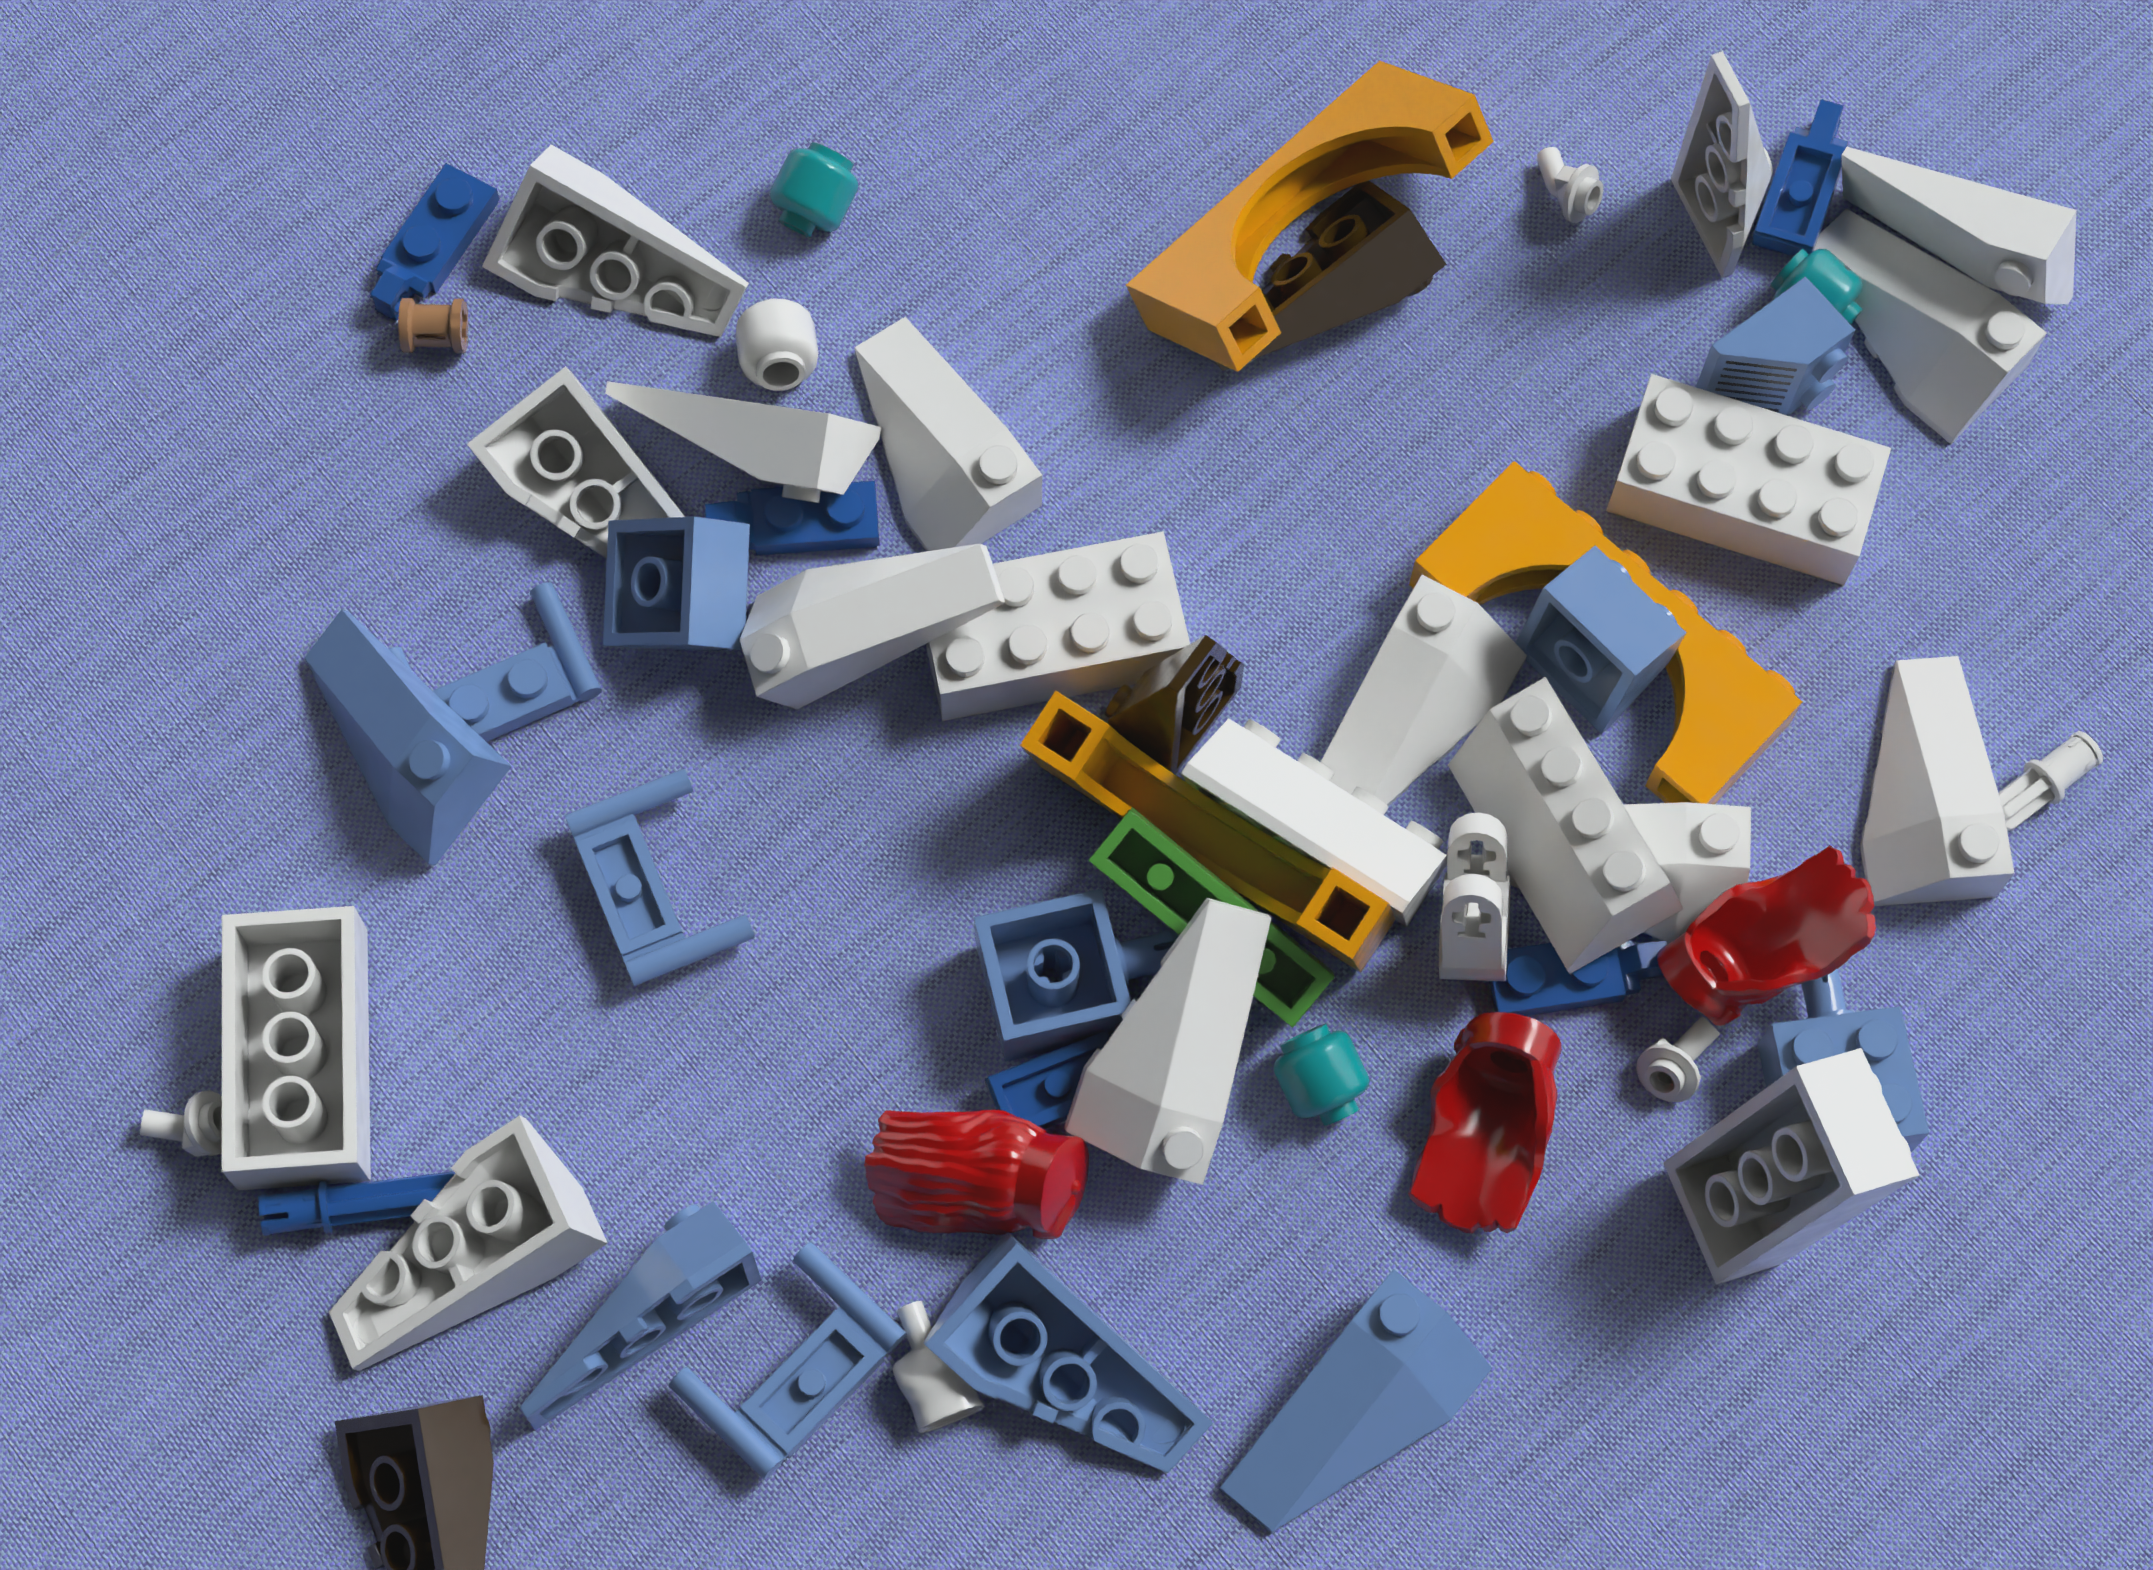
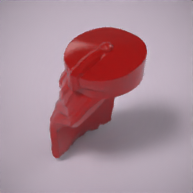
(1770, 937)
(1489, 1124)
(974, 1173)

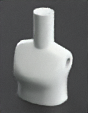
(930, 1385)

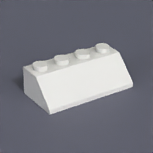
(1315, 817)
(1564, 826)

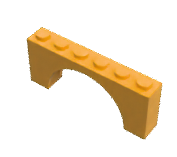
(1377, 128)
(1724, 702)
(1272, 876)

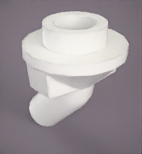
(1576, 188)
(1675, 1063)
(197, 1129)

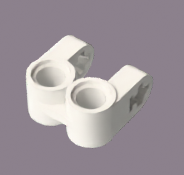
(1475, 902)

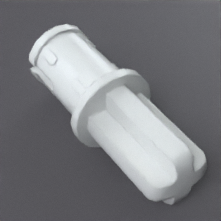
(2047, 779)

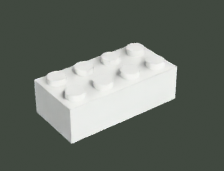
(1749, 479)
(1067, 625)
(295, 1048)
(1790, 1166)

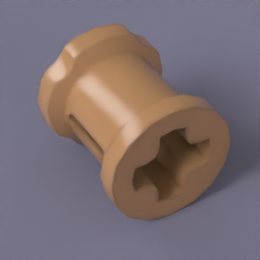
(433, 325)

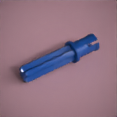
(347, 1203)

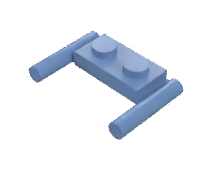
(526, 683)
(632, 888)
(810, 1381)

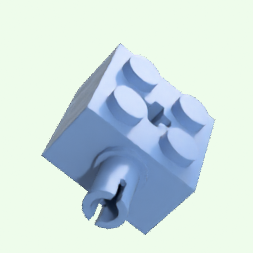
(1080, 944)
(1836, 1030)

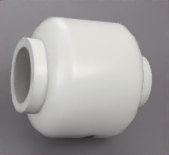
(776, 344)

